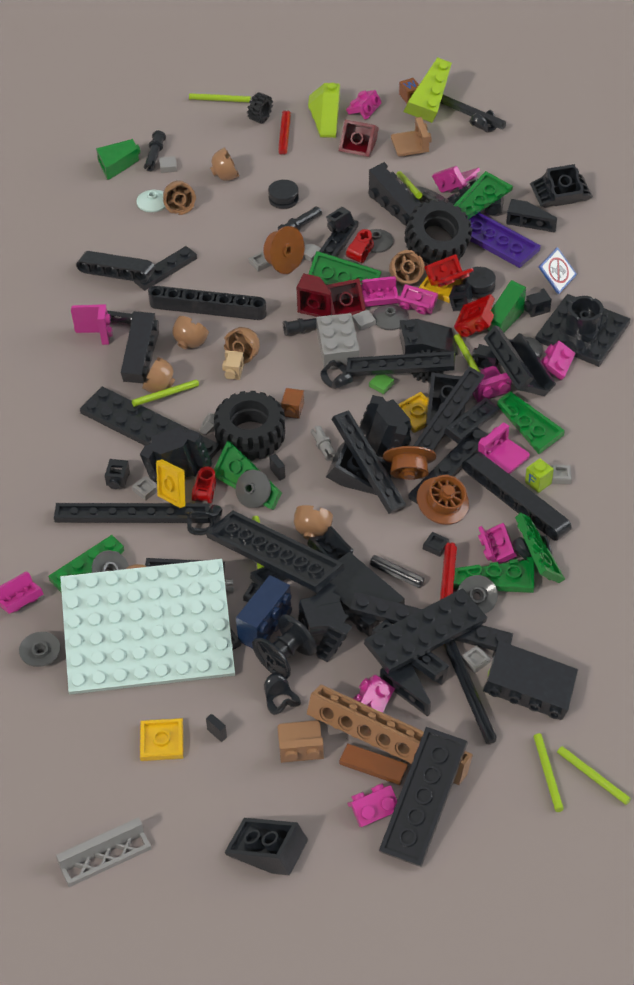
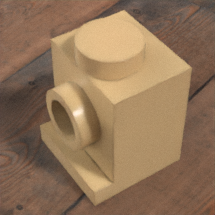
(233, 364)

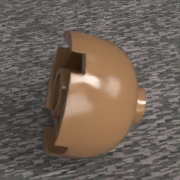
(223, 165)
(179, 197)
(406, 267)
(189, 334)
(243, 340)
(159, 376)
(312, 522)

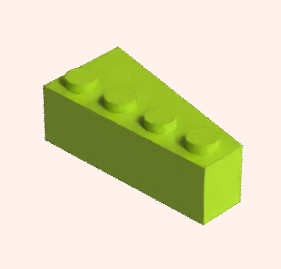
(429, 93)

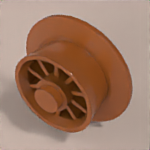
(284, 249)
(409, 461)
(443, 499)

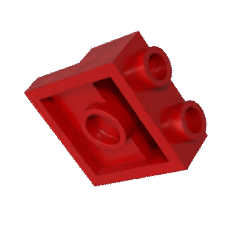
(475, 316)

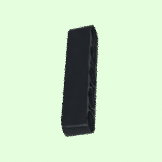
(115, 266)

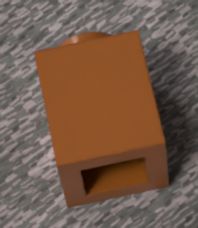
(407, 88)
(293, 402)

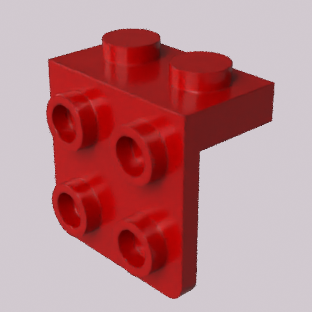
(446, 271)

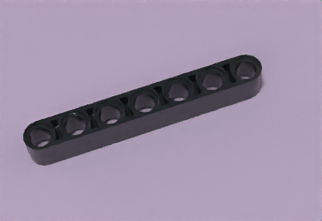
(207, 302)
(516, 495)

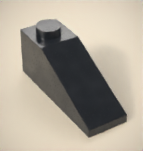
(527, 215)
(408, 687)

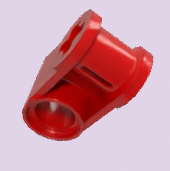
(361, 246)
(204, 485)

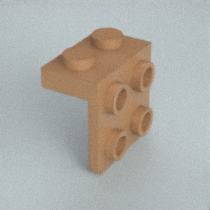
(414, 141)
(300, 741)

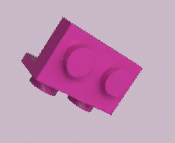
(365, 104)
(379, 291)
(417, 299)
(558, 359)
(497, 543)
(18, 593)
(374, 693)
(373, 805)

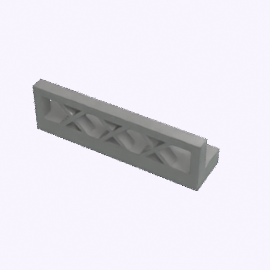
(103, 845)

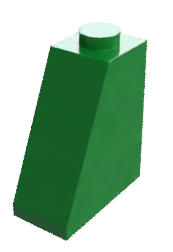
(117, 157)
(508, 306)

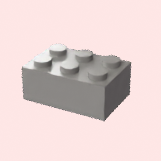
(337, 338)

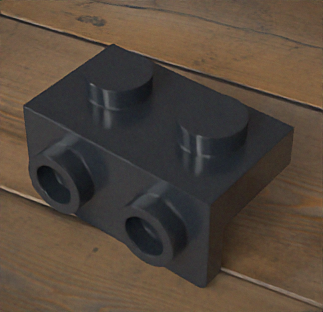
(330, 544)

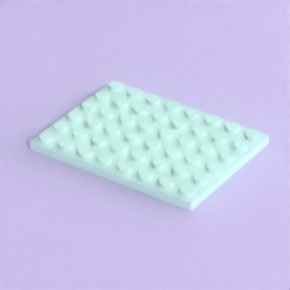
(146, 626)

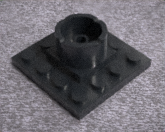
(584, 328)

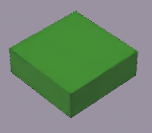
(381, 383)

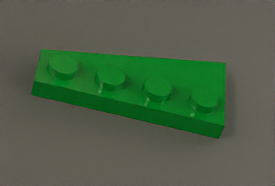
(482, 194)
(533, 425)
(233, 464)
(541, 555)
(83, 563)

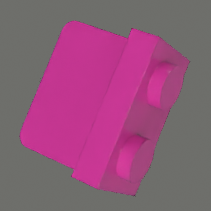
(452, 178)
(92, 320)
(492, 384)
(502, 450)

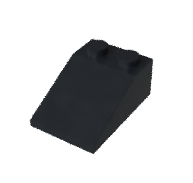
(424, 335)
(438, 390)
(347, 472)
(268, 844)

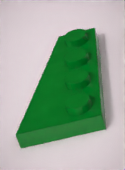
(337, 270)
(507, 577)

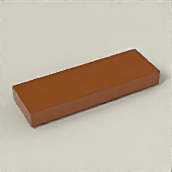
(373, 764)

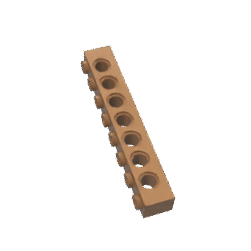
(372, 726)

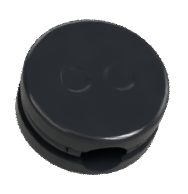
(283, 194)
(481, 281)

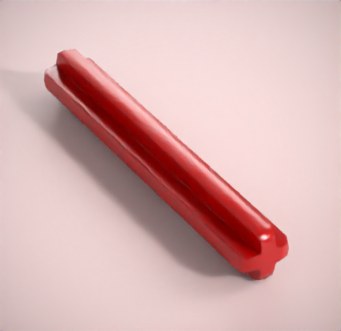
(284, 132)
(448, 570)

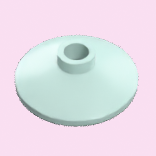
(151, 201)

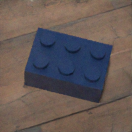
(263, 610)

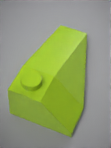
(325, 108)

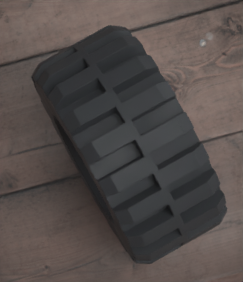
(443, 216)
(250, 408)

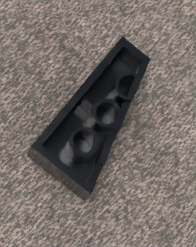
(390, 193)
(140, 347)

